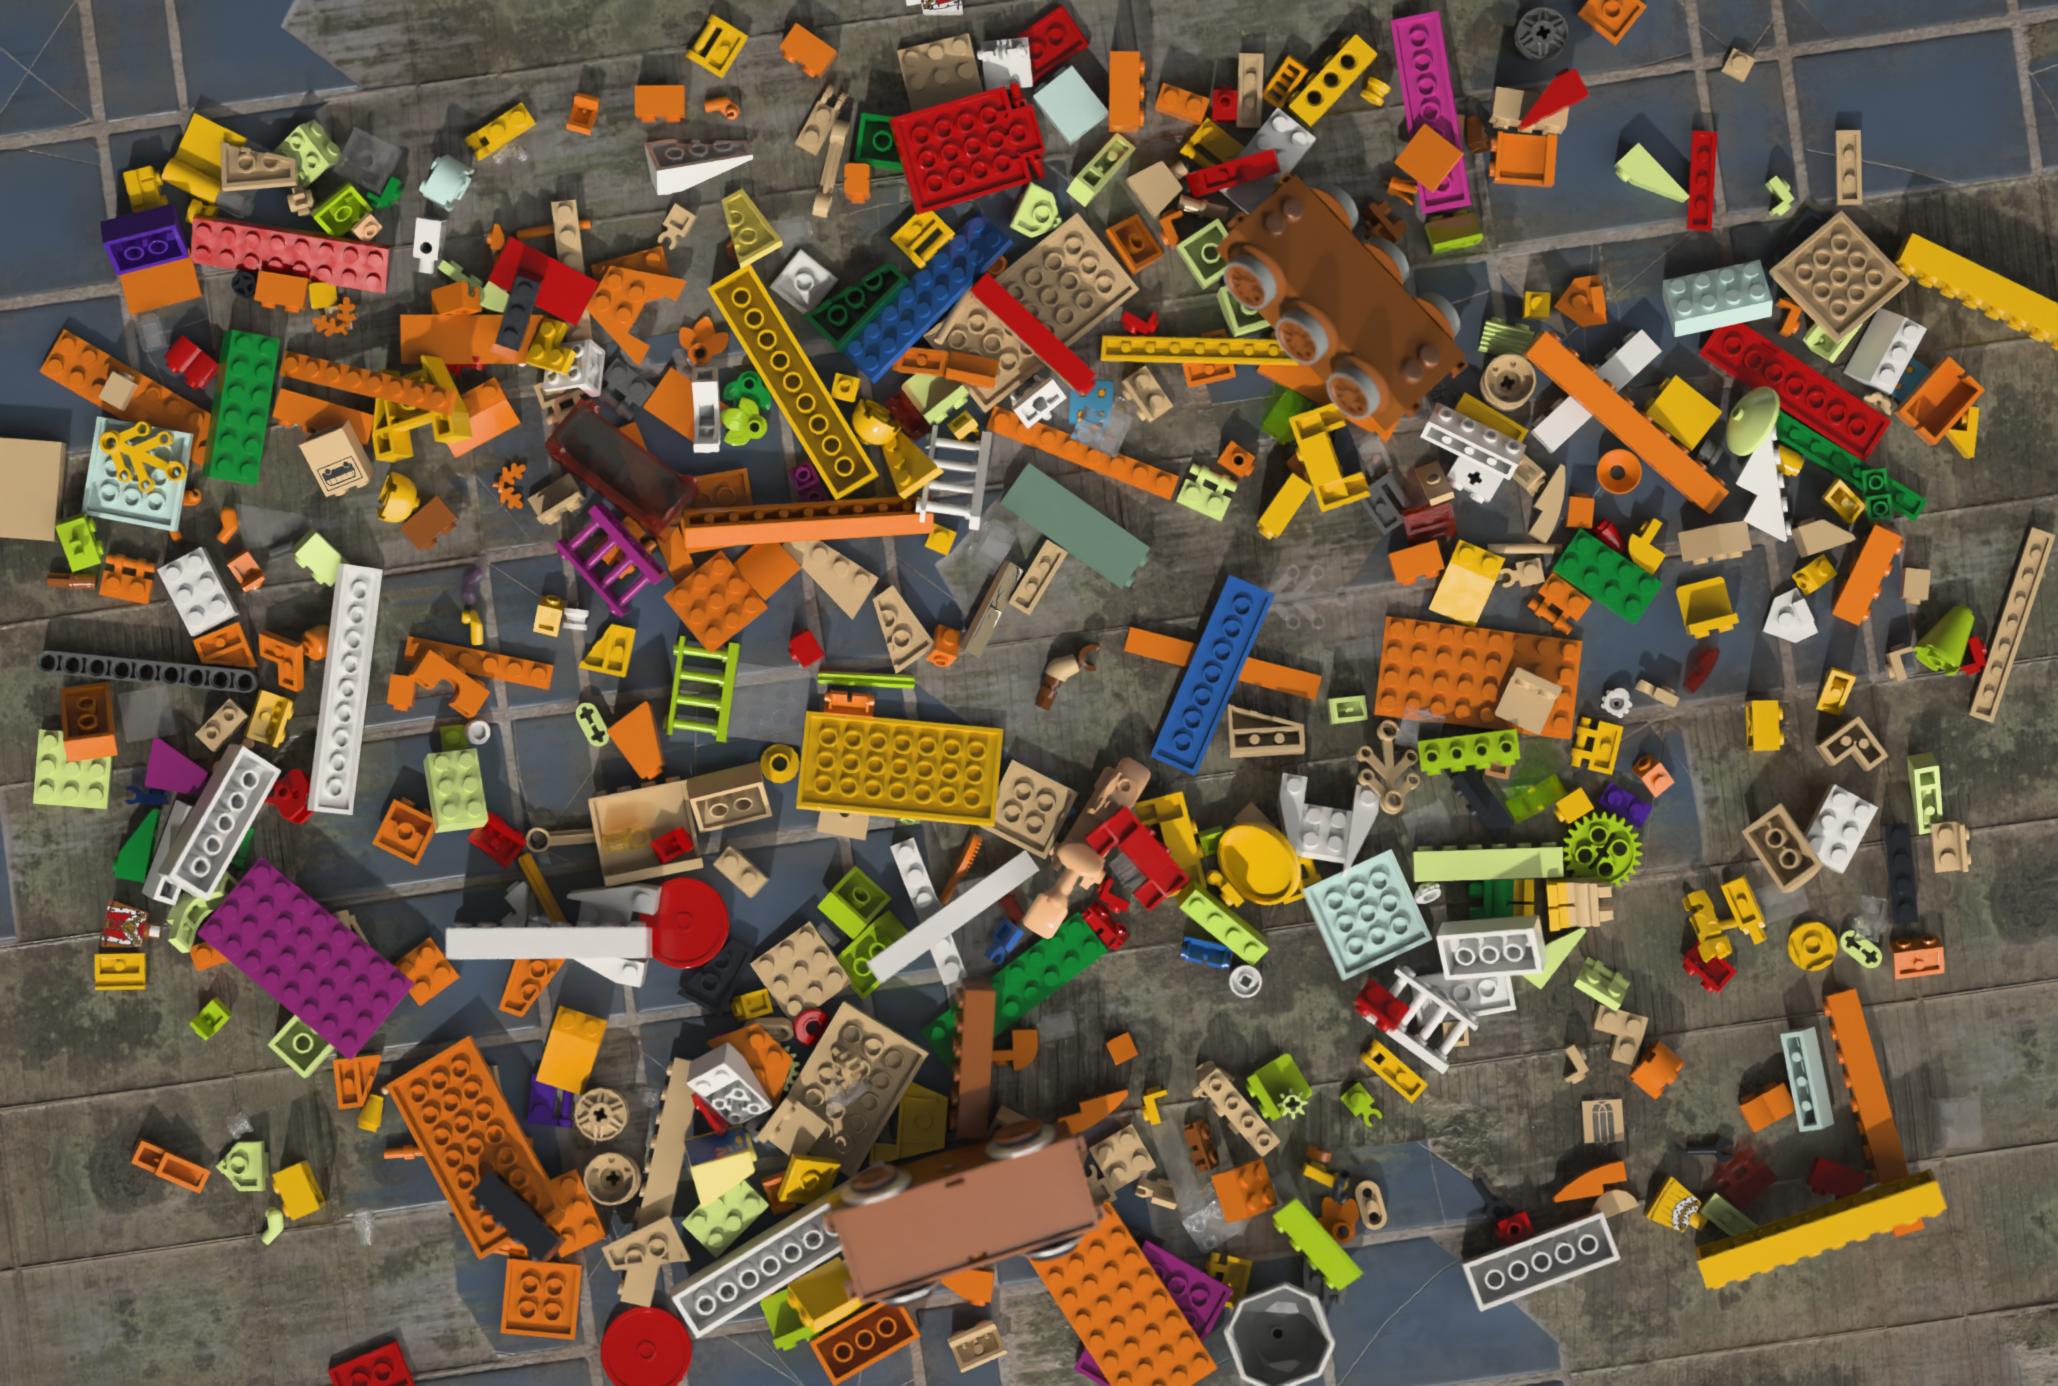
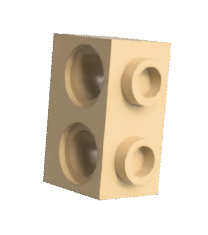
(223, 725)

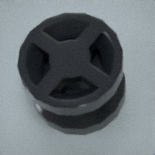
(241, 282)

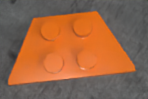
(764, 1056)

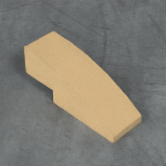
(1549, 506)

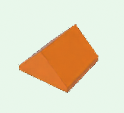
(1134, 244)

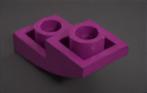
(807, 483)

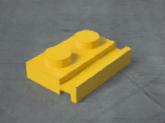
(120, 971)

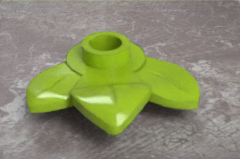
(739, 422)

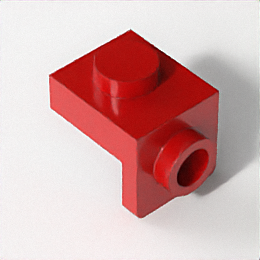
(1133, 324)
(1976, 651)
(672, 844)
(1113, 902)

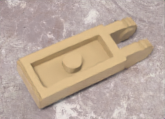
(820, 123)

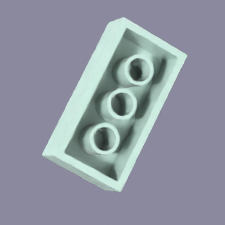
(1717, 298)

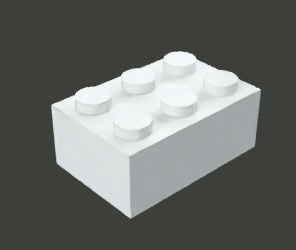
(198, 591)
(1838, 827)

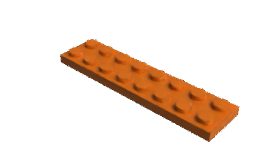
(86, 371)

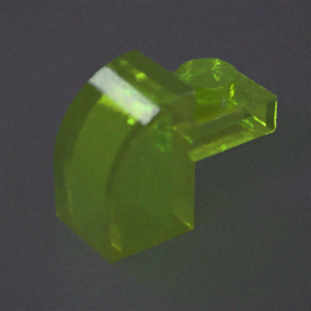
(1536, 798)

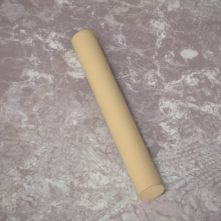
(953, 316)
(1525, 548)

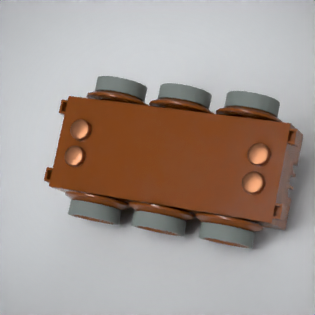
(1341, 301)

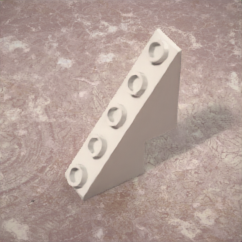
(1762, 478)

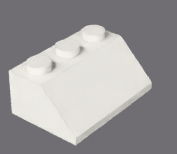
(1884, 351)

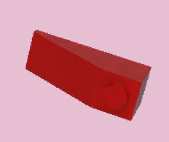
(1560, 94)

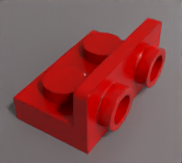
(1380, 1006)

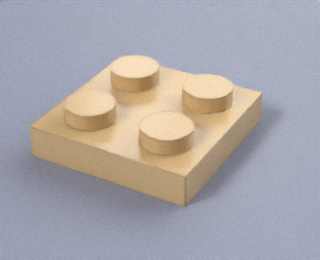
(1122, 1157)

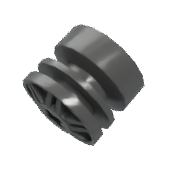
(1534, 48)

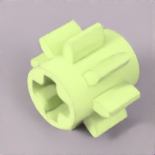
(1297, 1108)

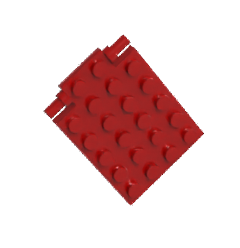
(968, 148)

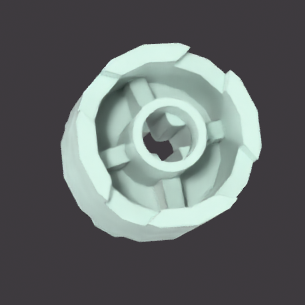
(446, 182)

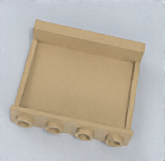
(31, 488)
(653, 807)

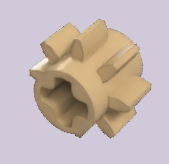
(301, 200)
(847, 1066)

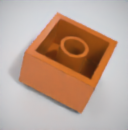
(1244, 1190)

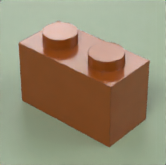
(429, 524)

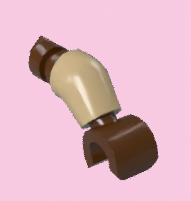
(1059, 670)

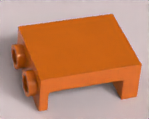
(1523, 159)

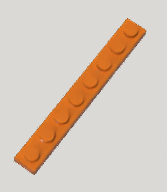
(368, 383)
(1061, 445)

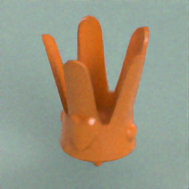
(1398, 185)

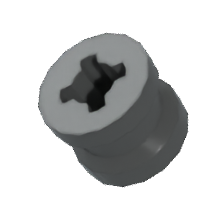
(1709, 452)

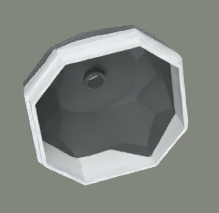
(1284, 1360)

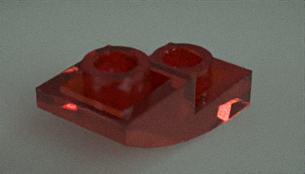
(1706, 664)

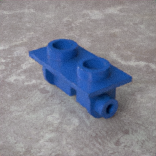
(1197, 949)

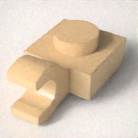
(1161, 1192)

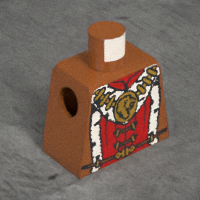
(128, 926)

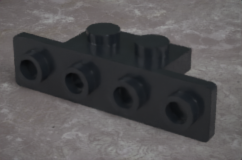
(1480, 800)

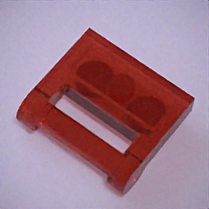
(1428, 518)

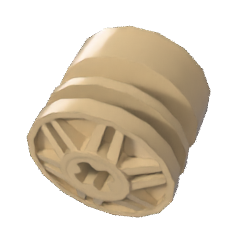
(1513, 370)
(615, 1107)
(598, 1178)

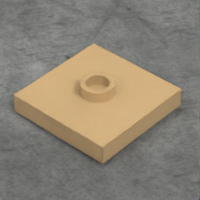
(844, 824)

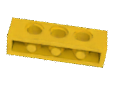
(1310, 113)

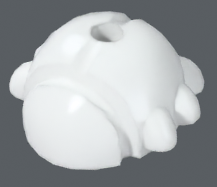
(1618, 695)
(1427, 892)

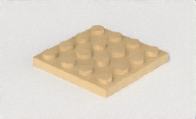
(1839, 277)

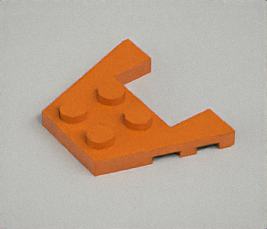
(622, 298)

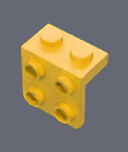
(1706, 607)

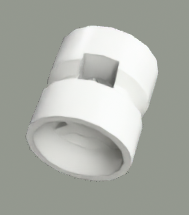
(1245, 981)

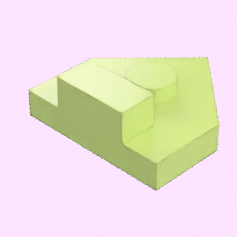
(1035, 212)
(246, 1165)

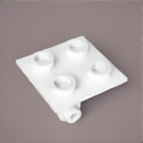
(1006, 63)

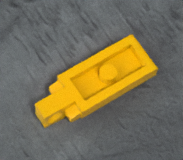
(1745, 908)

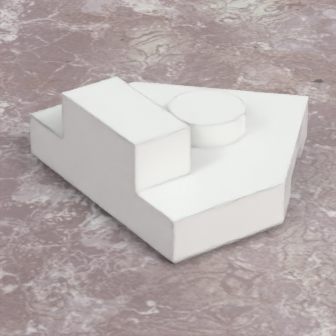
(1790, 618)

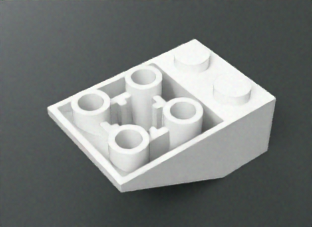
(728, 1085)

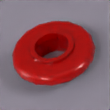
(805, 1017)

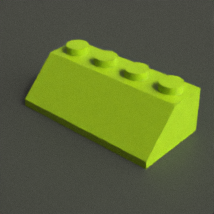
(1316, 1243)

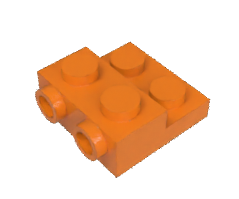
(405, 831)

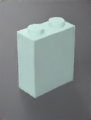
(1070, 104)

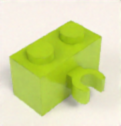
(80, 541)

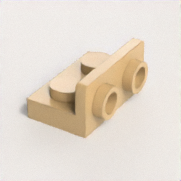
(1146, 394)
(1949, 846)

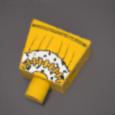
(1675, 1207)

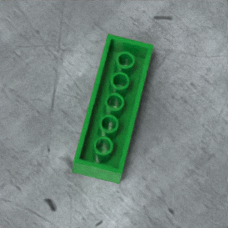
(240, 407)

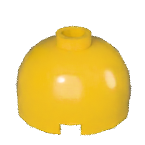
(873, 423)
(397, 499)

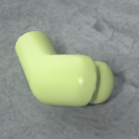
(275, 1225)

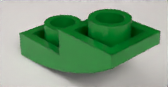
(1876, 493)

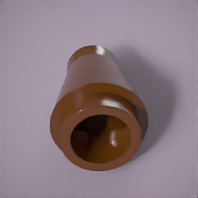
(1477, 137)

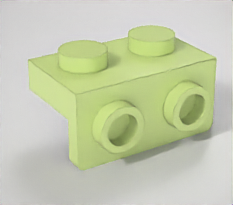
(1823, 345)

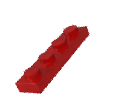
(1701, 180)

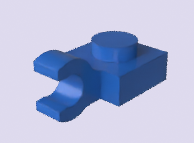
(1004, 939)

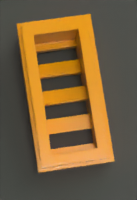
(1290, 60)

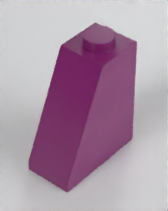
(174, 770)

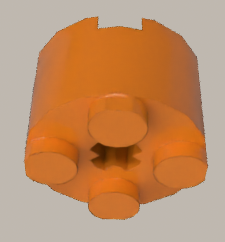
(1656, 1068)

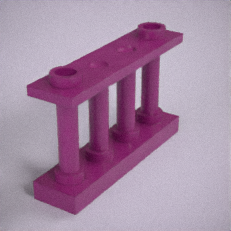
(634, 554)

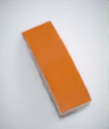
(1093, 1110)
(169, 1165)
(1590, 1181)

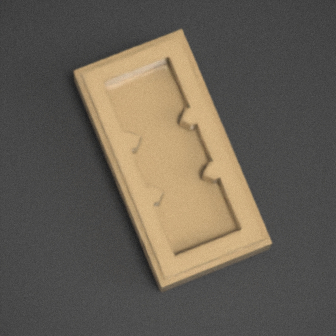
(1434, 483)

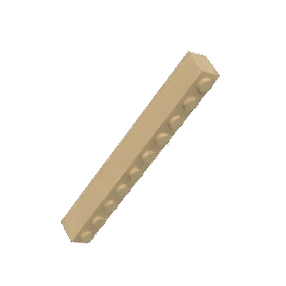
(664, 1174)

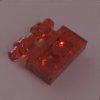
(1750, 1184)

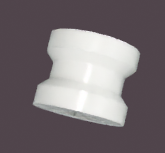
(575, 619)

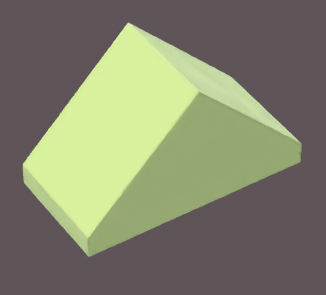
(1347, 709)

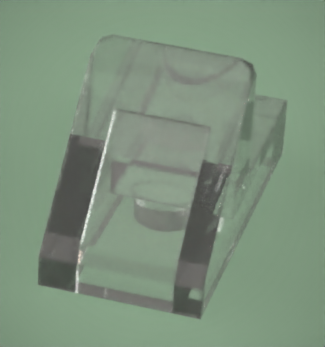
(1373, 455)
(840, 1097)

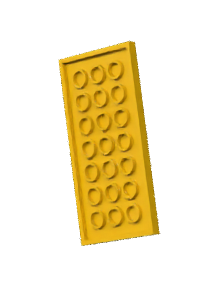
(900, 769)

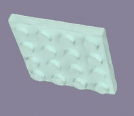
(124, 501)
(1366, 914)

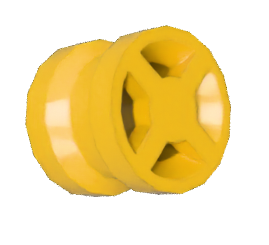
(1375, 91)

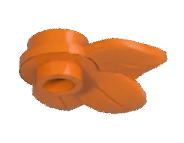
(705, 338)
(1339, 1215)

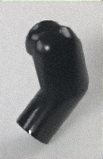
(1338, 1185)

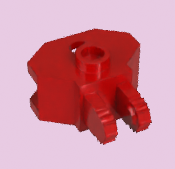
(291, 796)

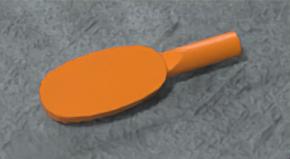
(961, 866)

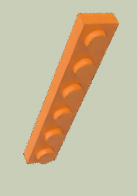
(485, 663)

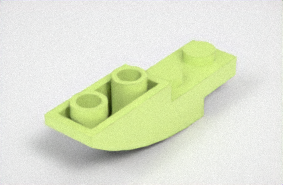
(491, 297)

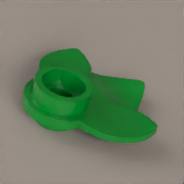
(737, 389)

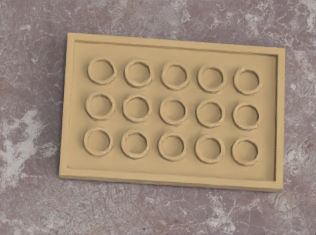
(889, 1066)

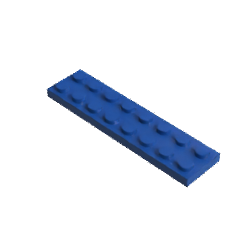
(928, 296)
(1212, 675)

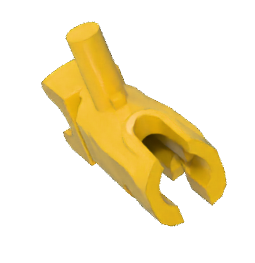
(1708, 926)

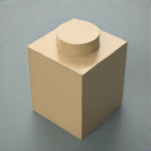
(119, 390)
(1914, 585)

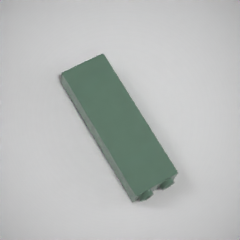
(1076, 526)

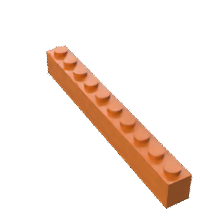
(1625, 422)
(804, 521)
(1867, 1092)

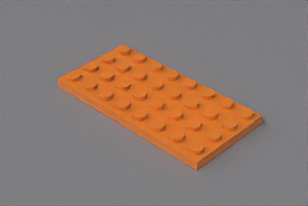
(1467, 671)
(466, 1133)
(1125, 1310)

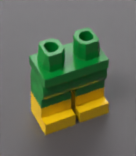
(1496, 895)

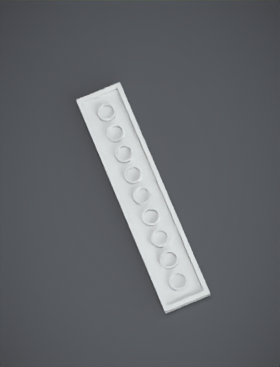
(345, 689)

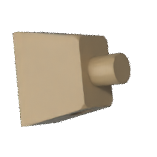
(1157, 186)

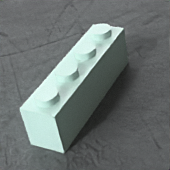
(1807, 1079)

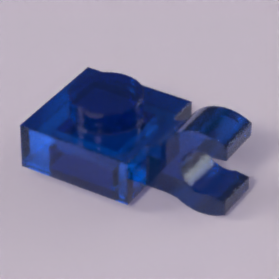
(155, 796)

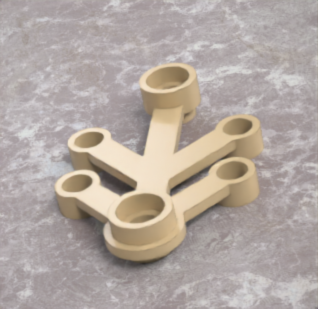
(1387, 770)

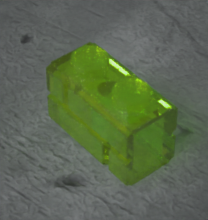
(1277, 423)

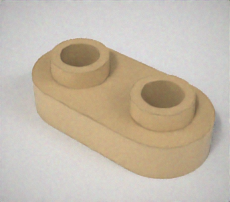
(779, 1028)
(1370, 1204)

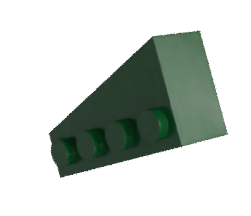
(848, 313)

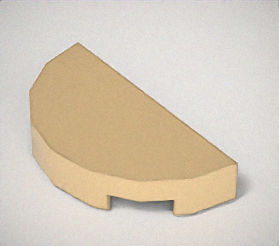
(1614, 1202)

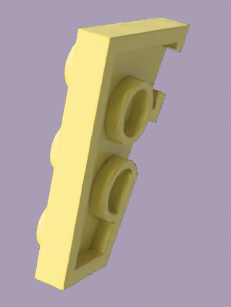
(748, 228)

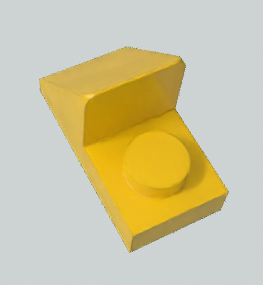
(1965, 439)
(1842, 501)
(1835, 691)

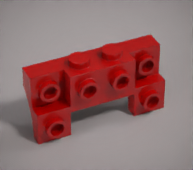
(1143, 850)

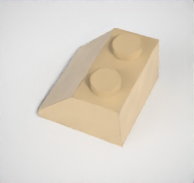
(1818, 535)

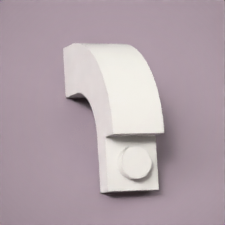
(706, 409)

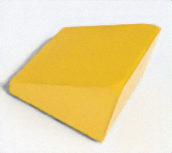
(322, 295)

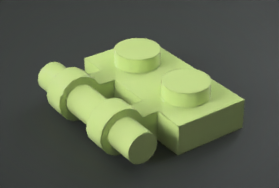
(1204, 499)
(1600, 988)

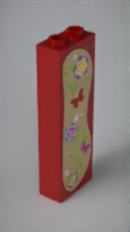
(1033, 335)

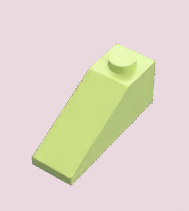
(1100, 169)
(1645, 172)
(1925, 790)
(1556, 952)

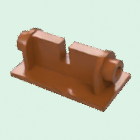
(1199, 1134)

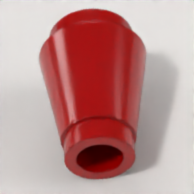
(1608, 534)

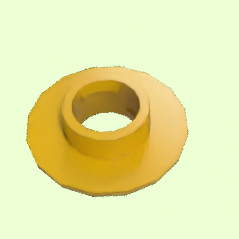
(791, 768)

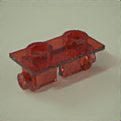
(909, 416)

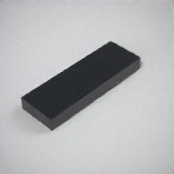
(1801, 230)

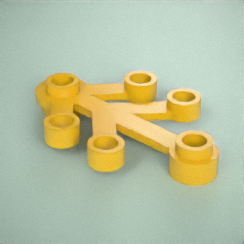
(139, 454)

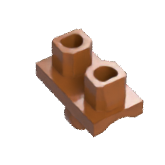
(1379, 224)

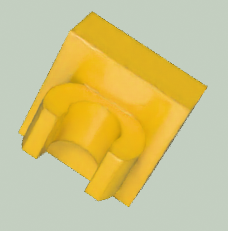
(963, 425)

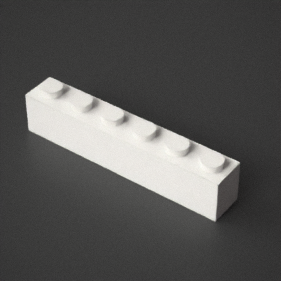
(1618, 369)
(925, 905)

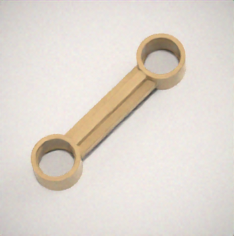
(830, 170)
(563, 837)

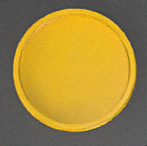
(1259, 862)

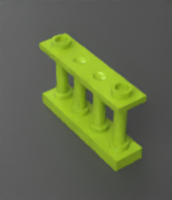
(724, 679)

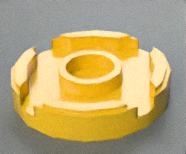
(1812, 946)

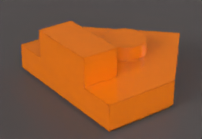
(1584, 302)

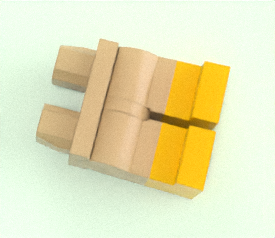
(1576, 902)

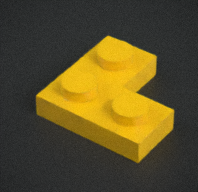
(546, 348)

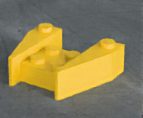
(394, 420)

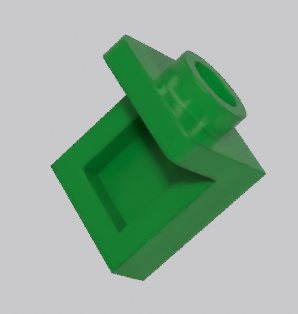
(391, 193)

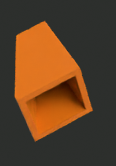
(640, 741)

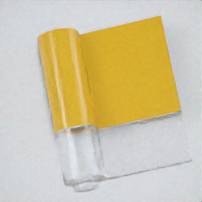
(198, 166)

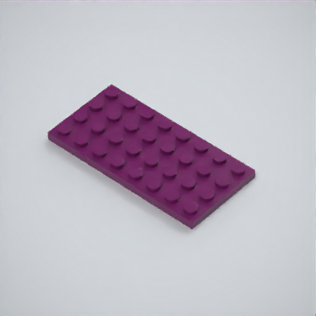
(306, 958)

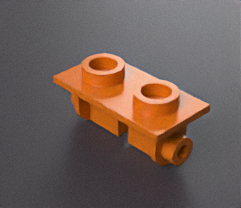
(858, 706)

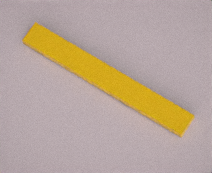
(1194, 350)

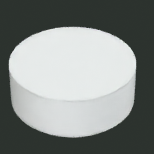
(477, 732)

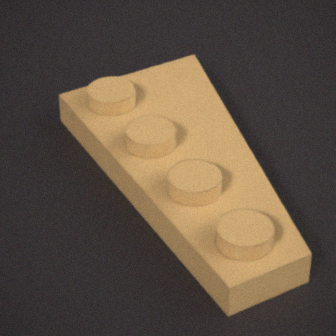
(837, 575)

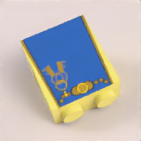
(719, 1161)

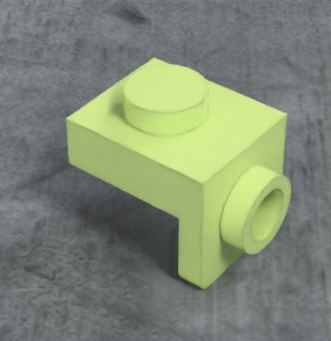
(1780, 191)

